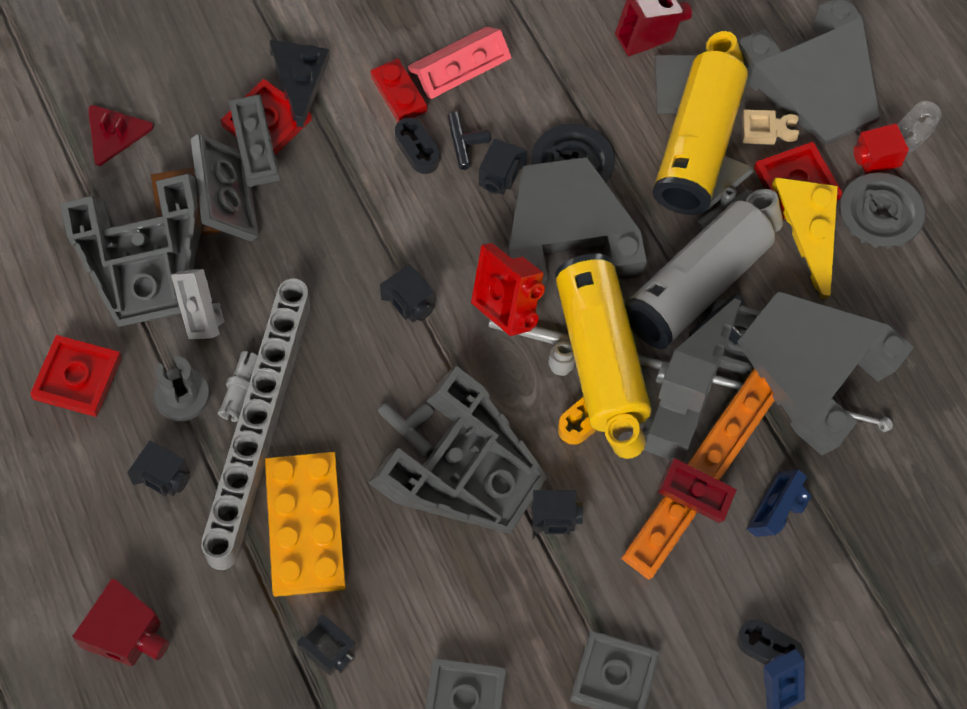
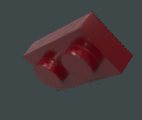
(696, 490)

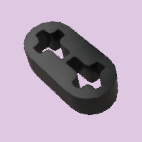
(422, 142)
(768, 635)

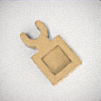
(764, 127)

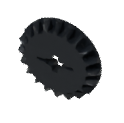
(578, 142)

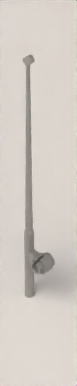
(562, 362)

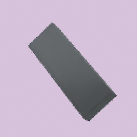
(254, 140)

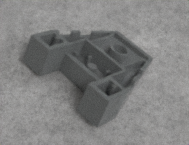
(819, 80)
(569, 209)
(137, 259)
(808, 355)
(687, 386)
(475, 470)

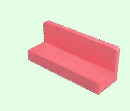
(461, 61)

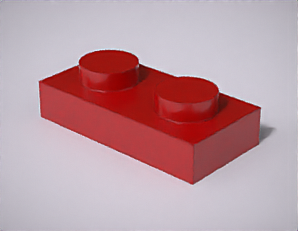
(398, 90)

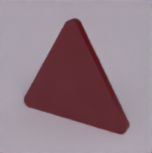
(113, 132)

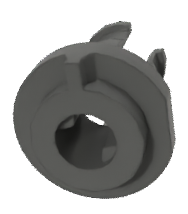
(176, 380)

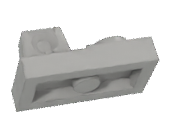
(194, 299)

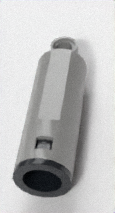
(704, 269)

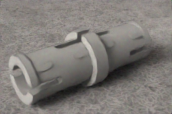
(237, 387)

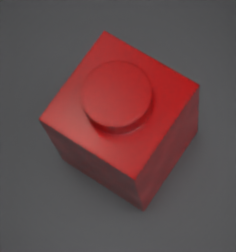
(880, 149)

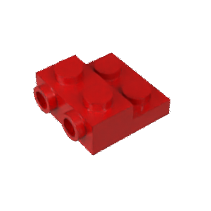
(507, 290)

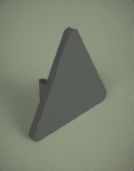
(730, 175)

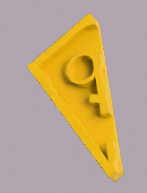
(812, 215)

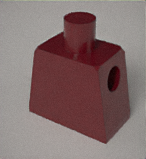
(650, 23)
(121, 627)

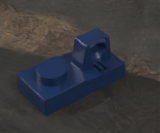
(783, 496)
(784, 680)

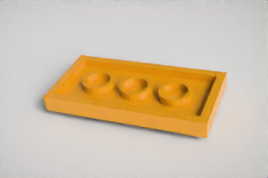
(304, 524)

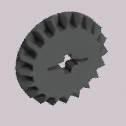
(882, 191)

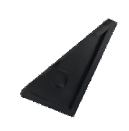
(299, 73)

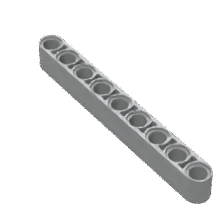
(256, 435)

